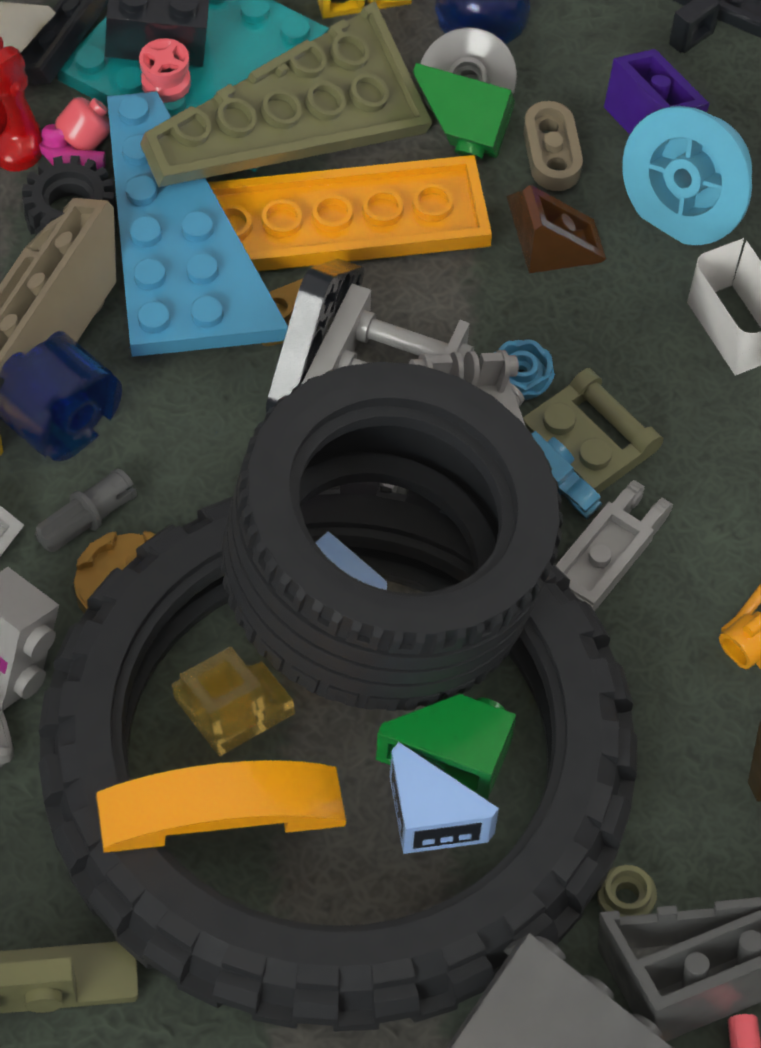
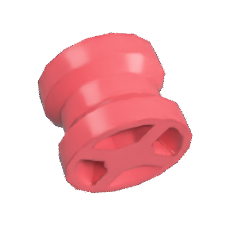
(165, 69)

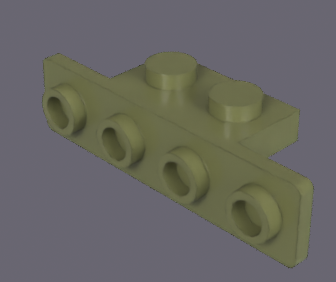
(67, 977)

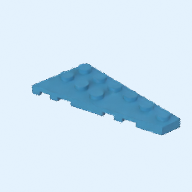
(180, 255)

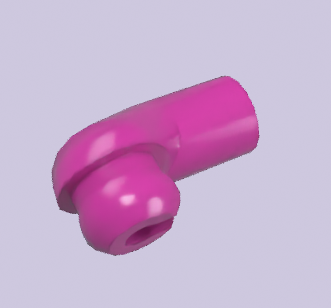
(55, 146)

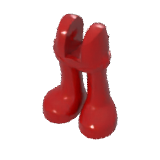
(18, 127)

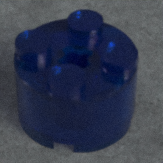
(57, 396)

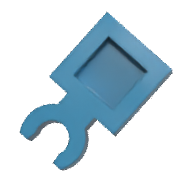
(571, 486)

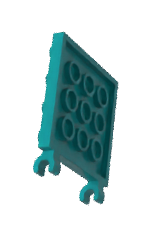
(238, 41)

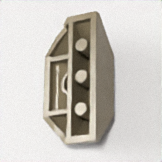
(59, 278)

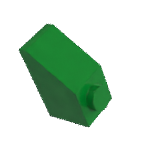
(467, 110)
(457, 736)

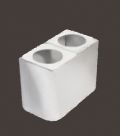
(715, 272)

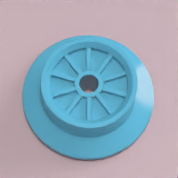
(688, 174)

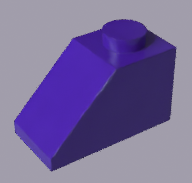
(645, 84)

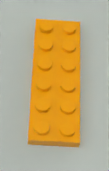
(358, 212)

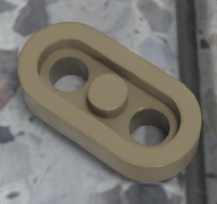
(555, 149)

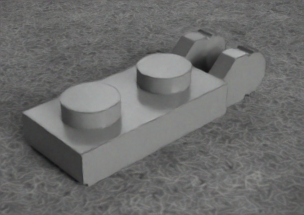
(611, 545)

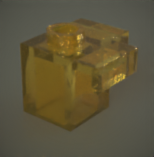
(231, 699)

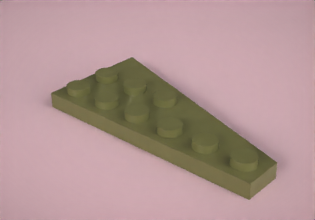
(305, 103)

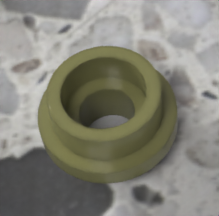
(629, 878)

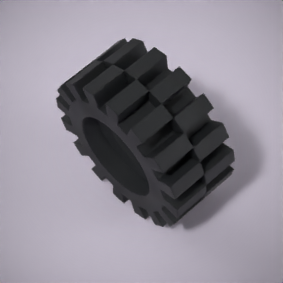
(59, 182)

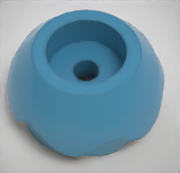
(537, 366)

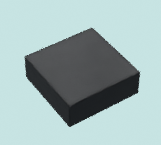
(693, 24)

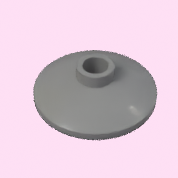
(475, 53)

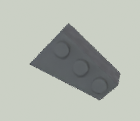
(685, 964)

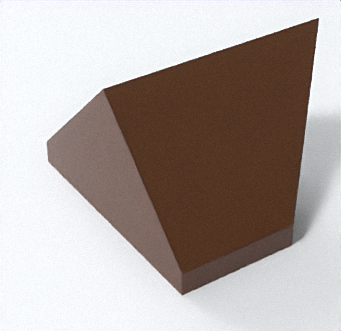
(553, 232)

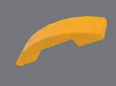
(219, 798)

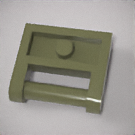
(595, 453)

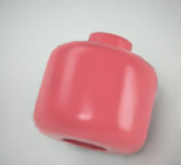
(84, 123)

